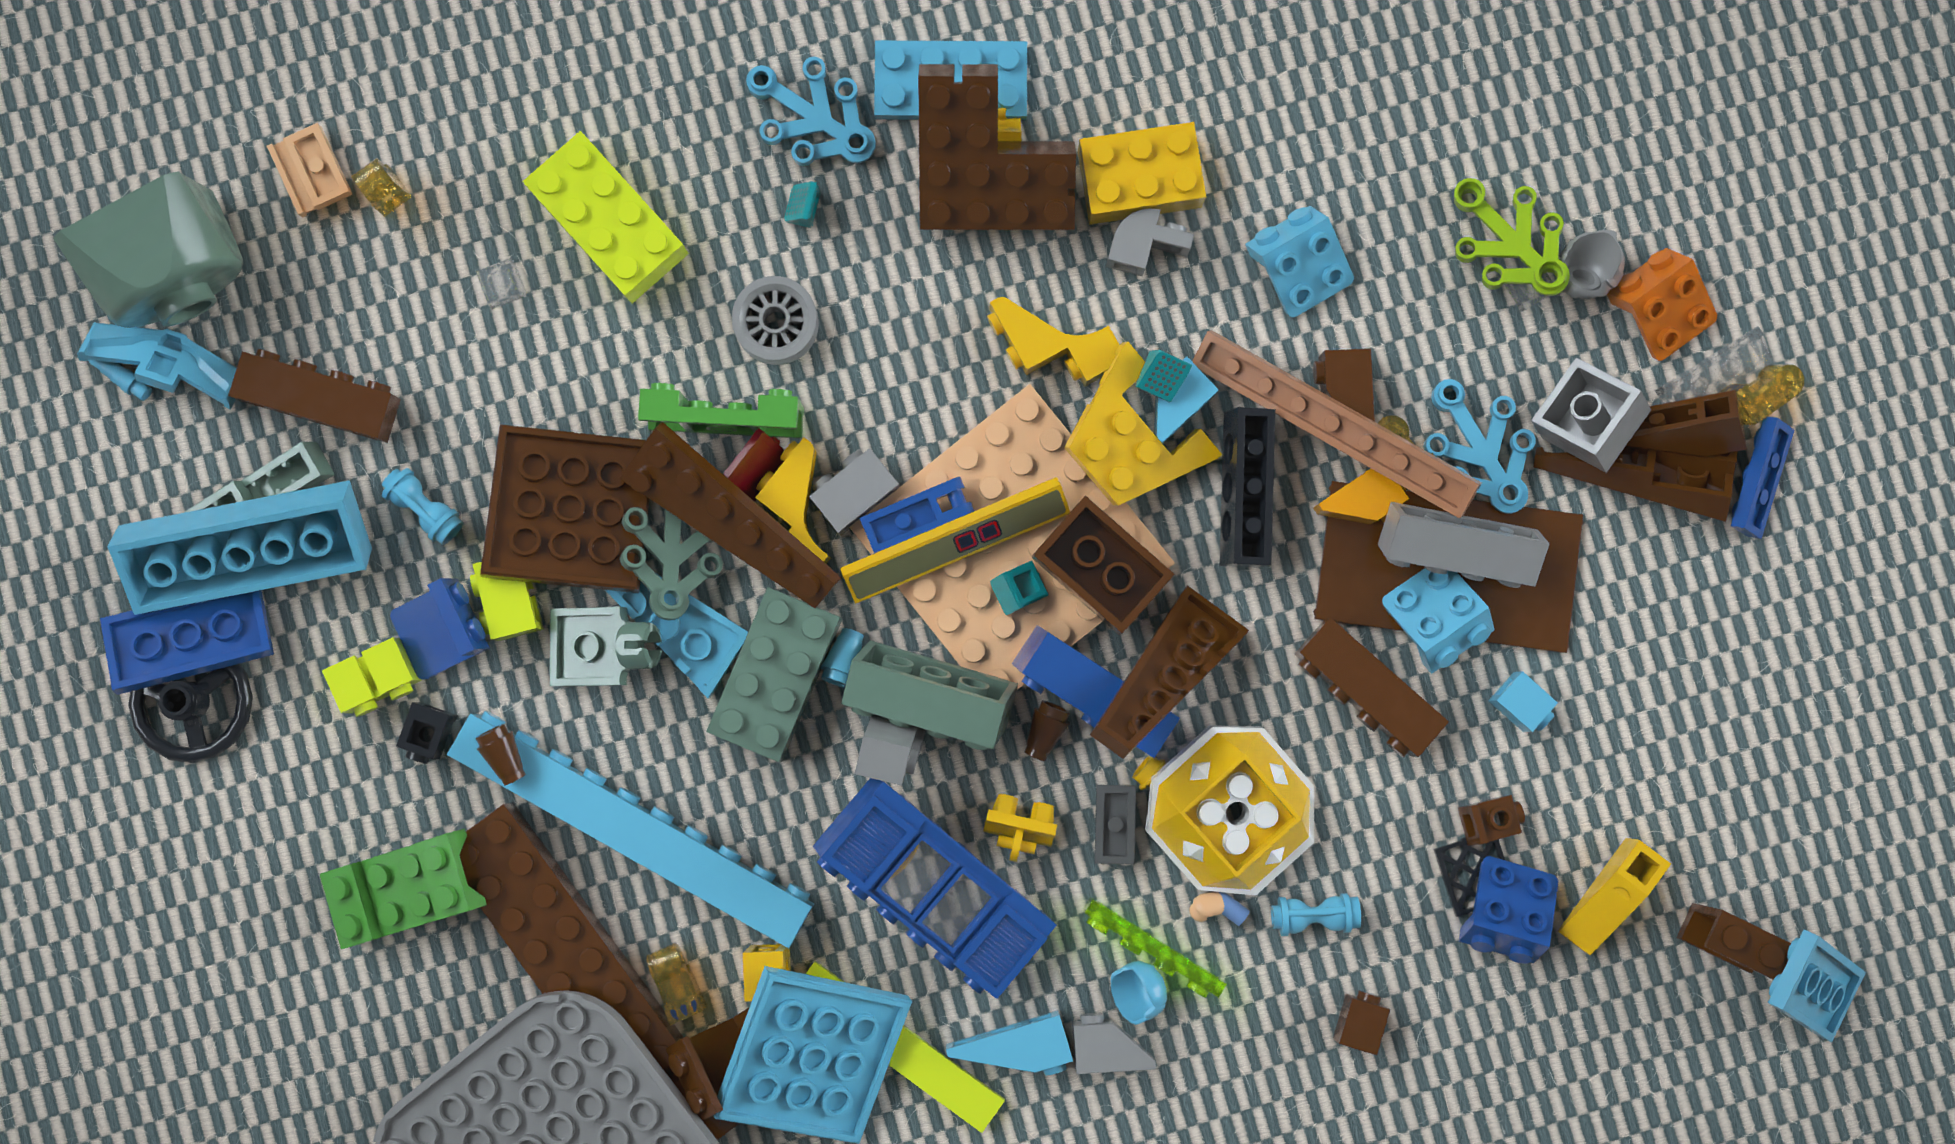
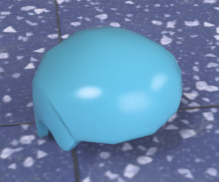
(1138, 991)

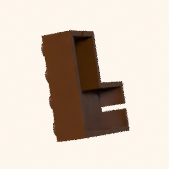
(971, 176)

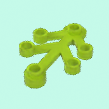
(1513, 243)

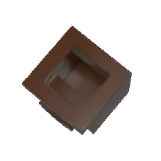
(1480, 824)

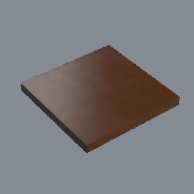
(561, 509)

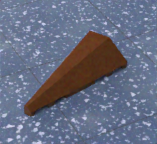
(1666, 477)

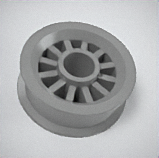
(774, 286)

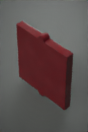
(754, 461)

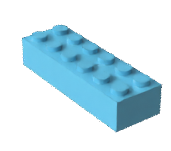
(240, 547)

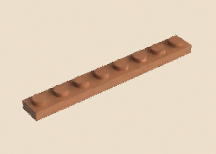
(1336, 424)

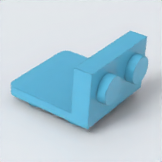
(1302, 259)
(1439, 616)

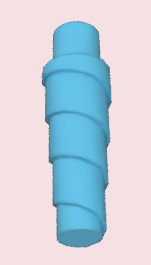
(123, 378)

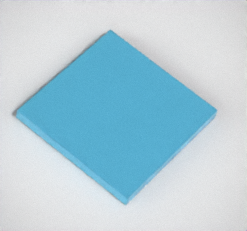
(811, 1055)

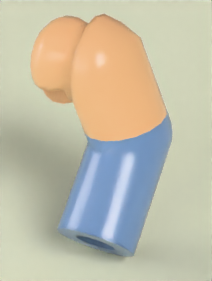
(1217, 903)

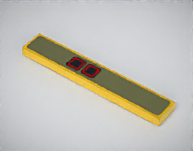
(955, 540)

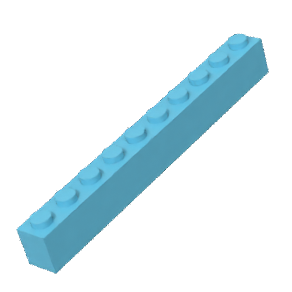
(643, 834)

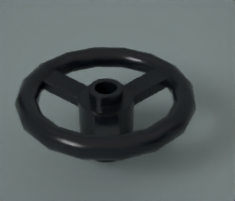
(189, 703)

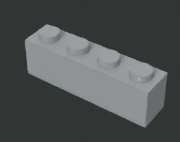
(1462, 545)

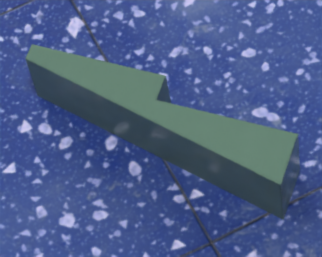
(292, 471)

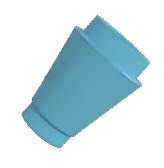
(839, 659)

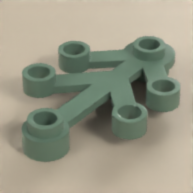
(670, 556)

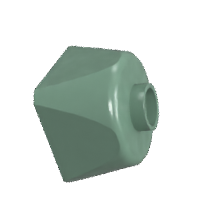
(154, 253)

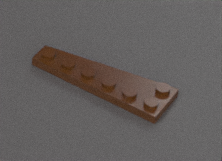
(708, 501)
(1174, 661)

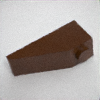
(1348, 379)
(1694, 426)

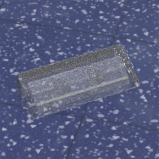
(1720, 369)

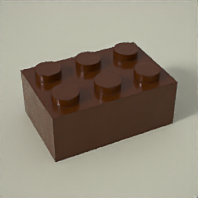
(1102, 565)

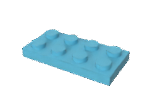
(899, 69)
(1816, 985)

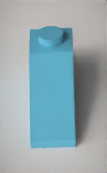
(1025, 1046)

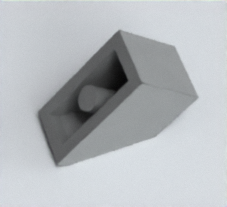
(1106, 1047)

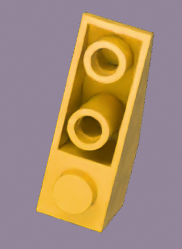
(1614, 894)

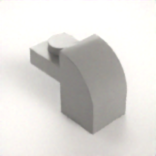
(1141, 233)

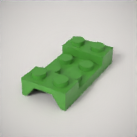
(777, 413)
(399, 890)

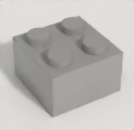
(1591, 414)

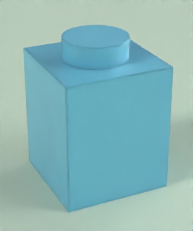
(1524, 702)

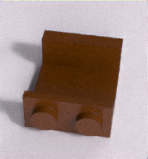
(1734, 940)
(703, 1063)

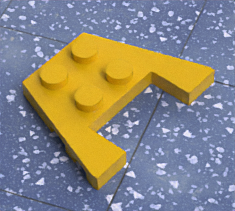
(1120, 448)

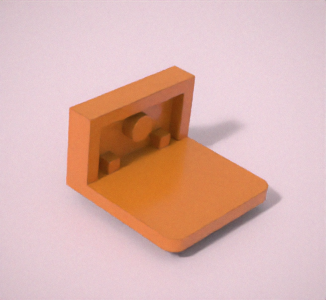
(1665, 301)

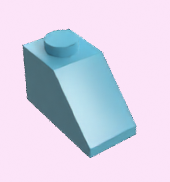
(1189, 399)

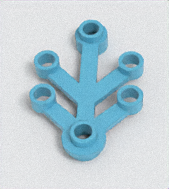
(816, 117)
(1484, 451)

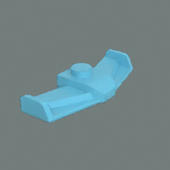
(161, 359)

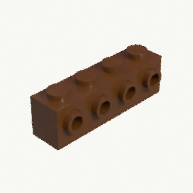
(315, 396)
(1371, 688)

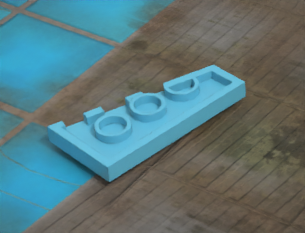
(697, 642)

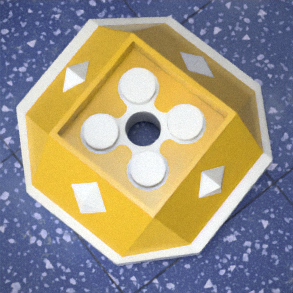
(1191, 804)

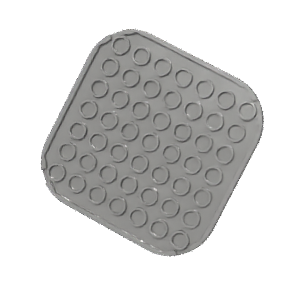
(548, 1075)

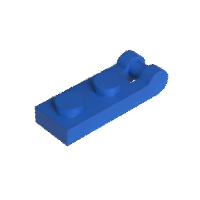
(915, 515)

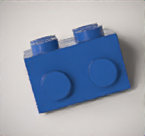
(439, 628)
(1512, 911)

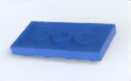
(184, 640)

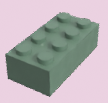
(774, 675)
(929, 695)

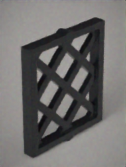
(1448, 879)

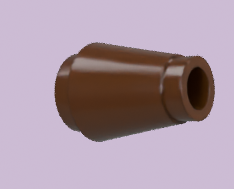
(1046, 729)
(501, 753)

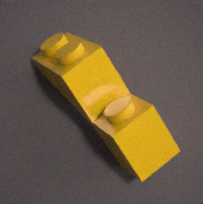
(1038, 343)
(789, 491)

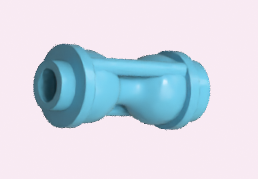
(435, 518)
(1334, 913)

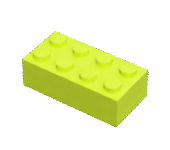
(606, 217)

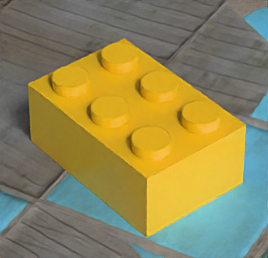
(1141, 172)

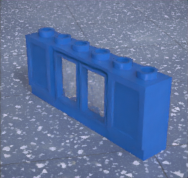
(933, 888)

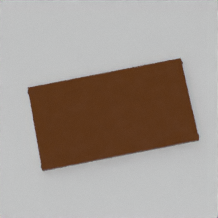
(1358, 576)

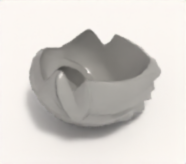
(1593, 264)

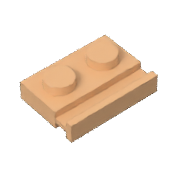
(309, 170)

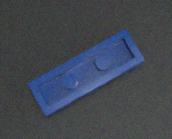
(1762, 477)

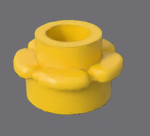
(1146, 770)

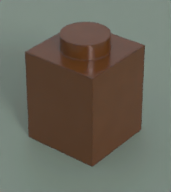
(1362, 1022)

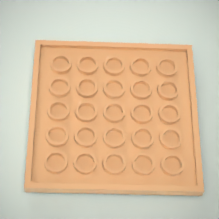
(995, 460)

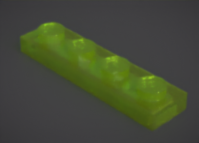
(1166, 959)

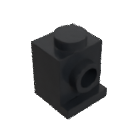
(411, 737)

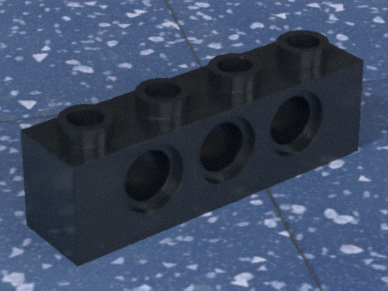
(1247, 487)

